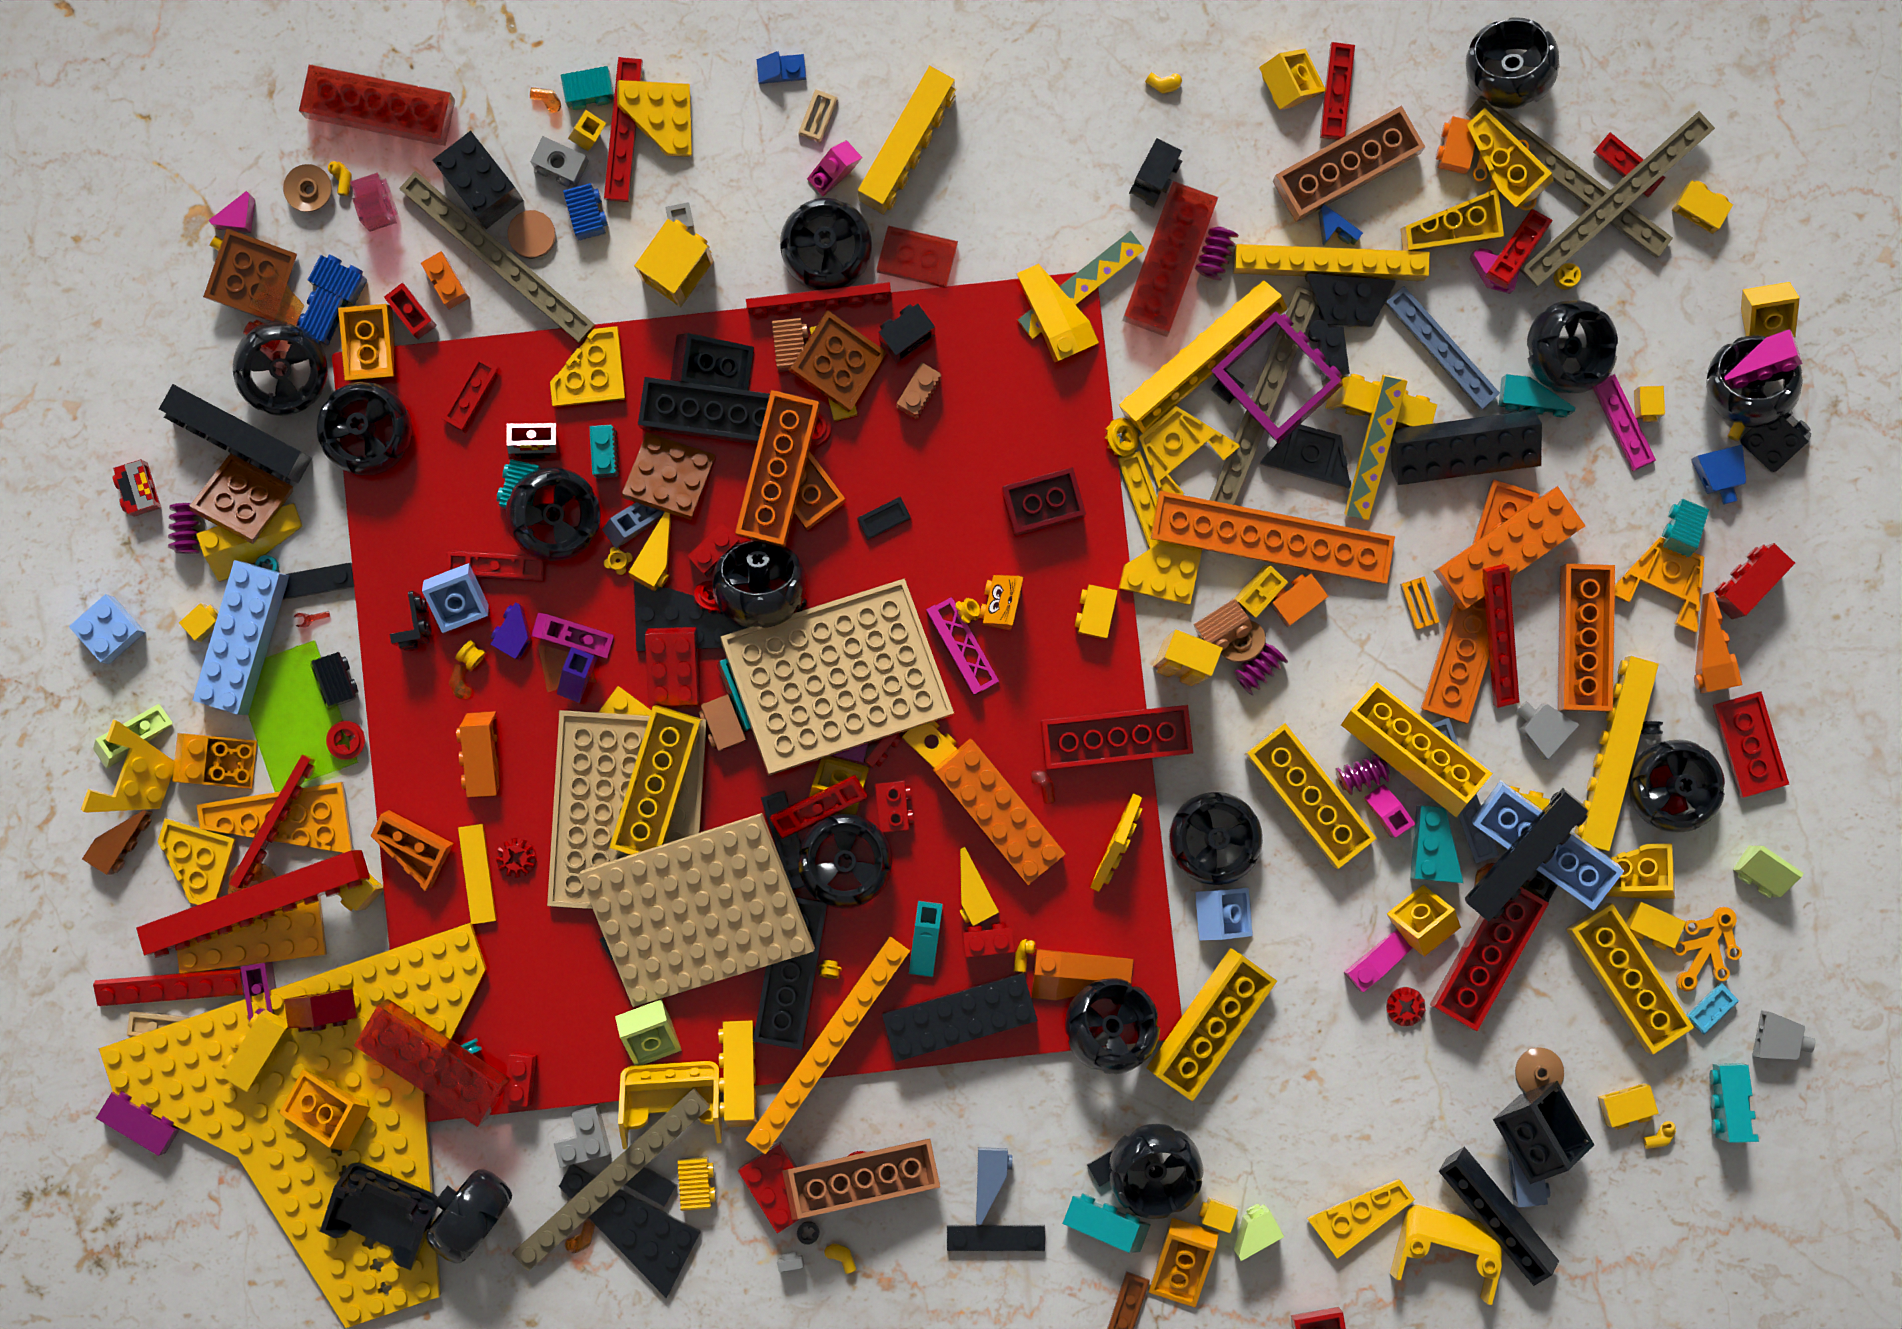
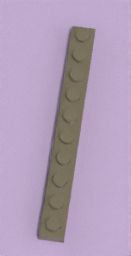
(1579, 182)
(1617, 199)
(497, 257)
(1264, 397)
(611, 1179)

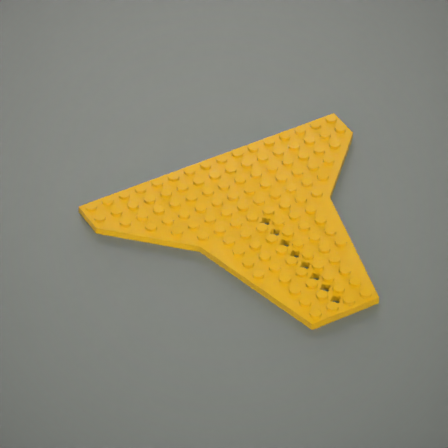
(180, 1078)

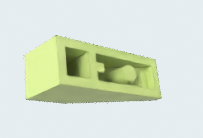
(145, 725)

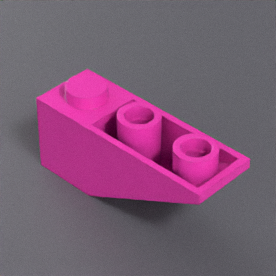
(1771, 356)

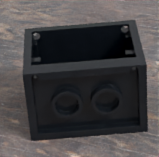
(478, 179)
(1543, 1132)

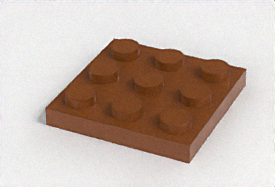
(241, 268)
(837, 361)
(668, 476)
(241, 498)

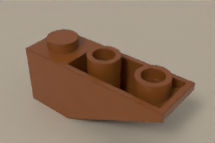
(111, 847)

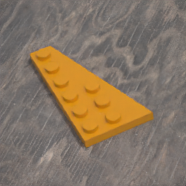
(315, 818)
(269, 940)

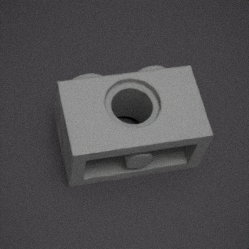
(548, 152)

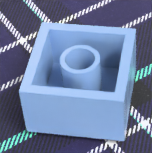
(455, 598)
(107, 629)

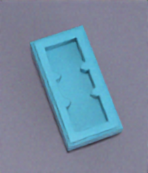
(1712, 1008)

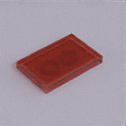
(917, 256)

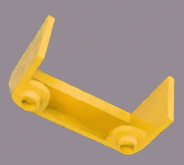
(660, 1087)
(1428, 1225)

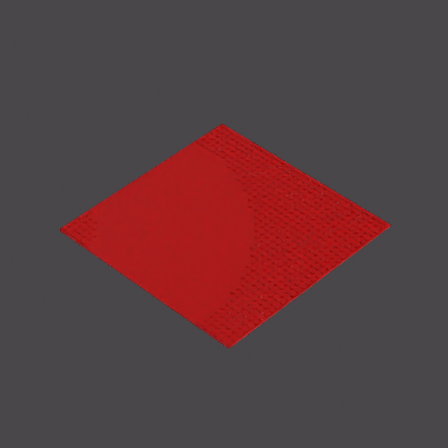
(989, 424)

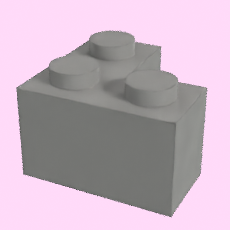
(590, 1139)

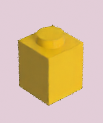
(587, 130)
(1649, 403)
(200, 621)
(1218, 1214)

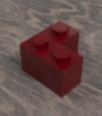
(317, 1010)

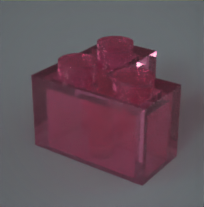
(373, 203)

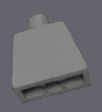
(1545, 728)
(1780, 1038)

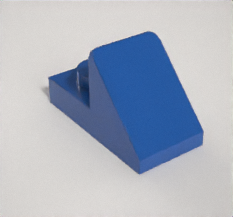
(779, 68)
(1332, 222)

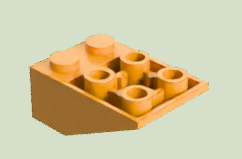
(214, 761)

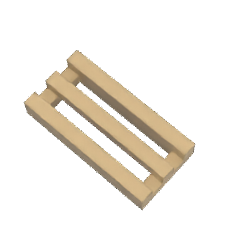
(810, 135)

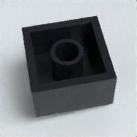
(906, 332)

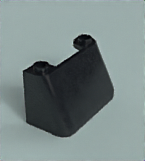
(381, 1210)

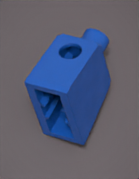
(1722, 471)

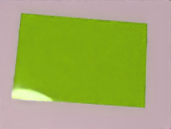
(292, 716)

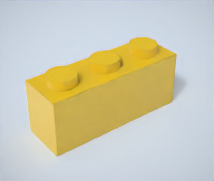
(254, 1049)

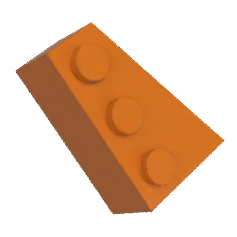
(478, 754)
(412, 846)

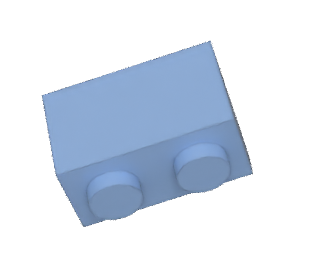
(1223, 914)

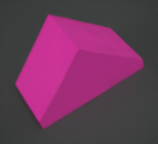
(236, 215)

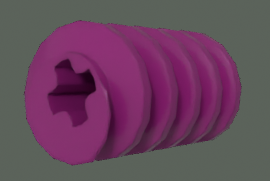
(1214, 252)
(184, 529)
(1259, 668)
(1362, 774)

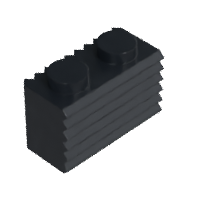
(333, 679)

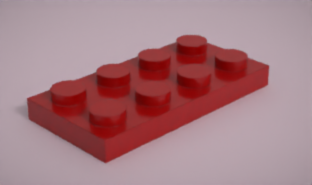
(1750, 744)

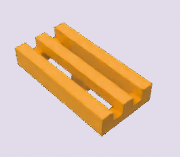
(1426, 622)

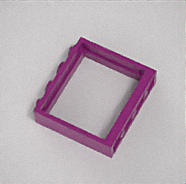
(1301, 341)

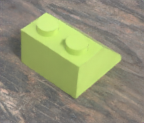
(1766, 871)
(648, 1033)
(1256, 1231)

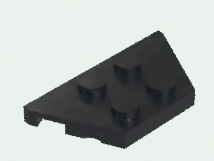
(1349, 299)
(1311, 455)

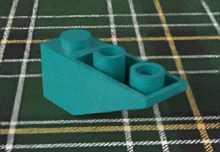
(1527, 394)
(925, 938)

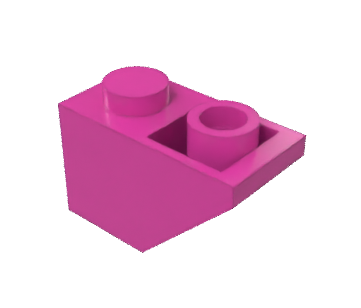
(834, 167)
(1482, 261)
(1389, 811)

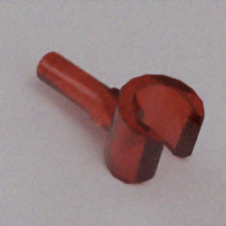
(309, 618)

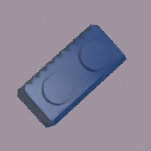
(585, 212)
(338, 279)
(322, 314)

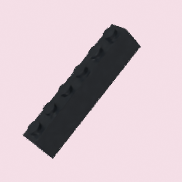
(1526, 855)
(1499, 1216)

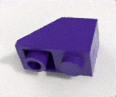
(513, 634)
(576, 674)

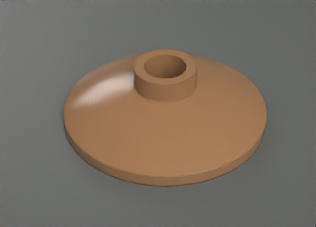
(302, 177)
(1254, 641)
(1533, 1060)

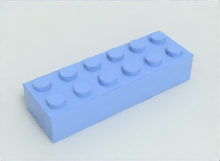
(240, 638)
(1574, 866)

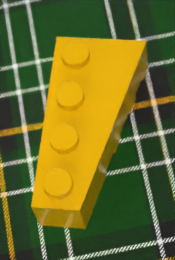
(1461, 224)
(1360, 396)
(739, 1074)

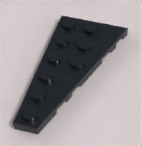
(677, 610)
(643, 1233)

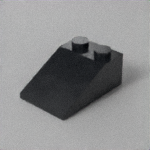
(711, 362)

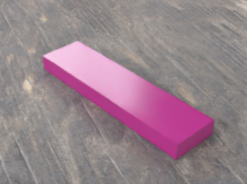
(1624, 423)

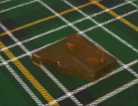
(276, 299)
(553, 663)

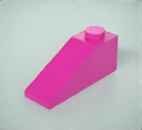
(572, 635)
(1378, 961)

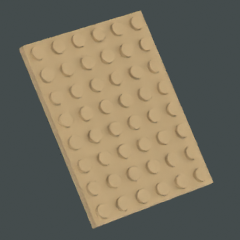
(836, 677)
(590, 785)
(697, 910)

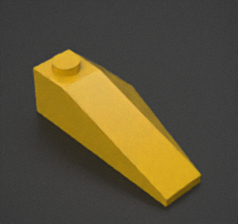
(1646, 873)

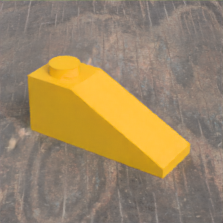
(652, 561)
(974, 895)

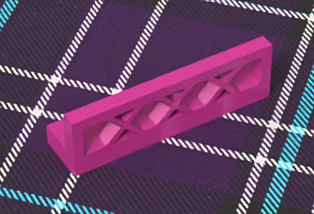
(954, 650)

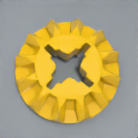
(1129, 434)

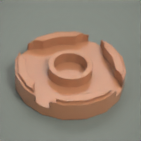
(531, 234)

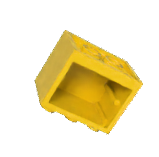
(674, 261)

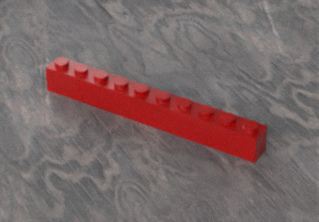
(252, 903)

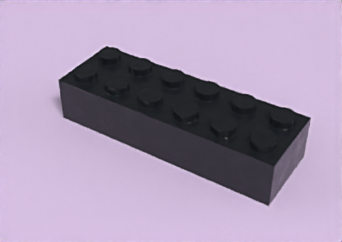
(702, 410)
(229, 431)
(1466, 447)
(790, 986)
(959, 1016)

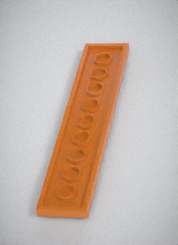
(1272, 537)
(1465, 640)

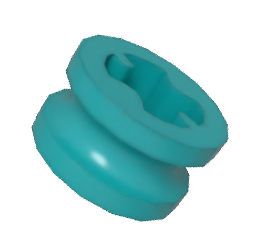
(265, 558)
(471, 1046)

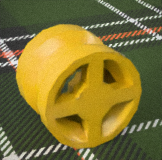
(1571, 273)
(470, 655)

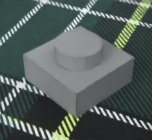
(682, 213)
(790, 1261)

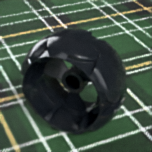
(1513, 88)
(847, 223)
(302, 347)
(1550, 350)
(380, 403)
(1752, 405)
(568, 540)
(761, 564)
(1651, 801)
(1204, 866)
(871, 876)
(1087, 1044)
(1144, 1153)
(467, 1215)

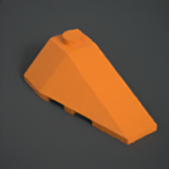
(1714, 664)
(1067, 973)

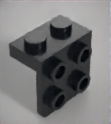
(1777, 442)
(422, 630)

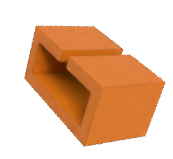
(1457, 147)
(445, 280)
(1299, 599)

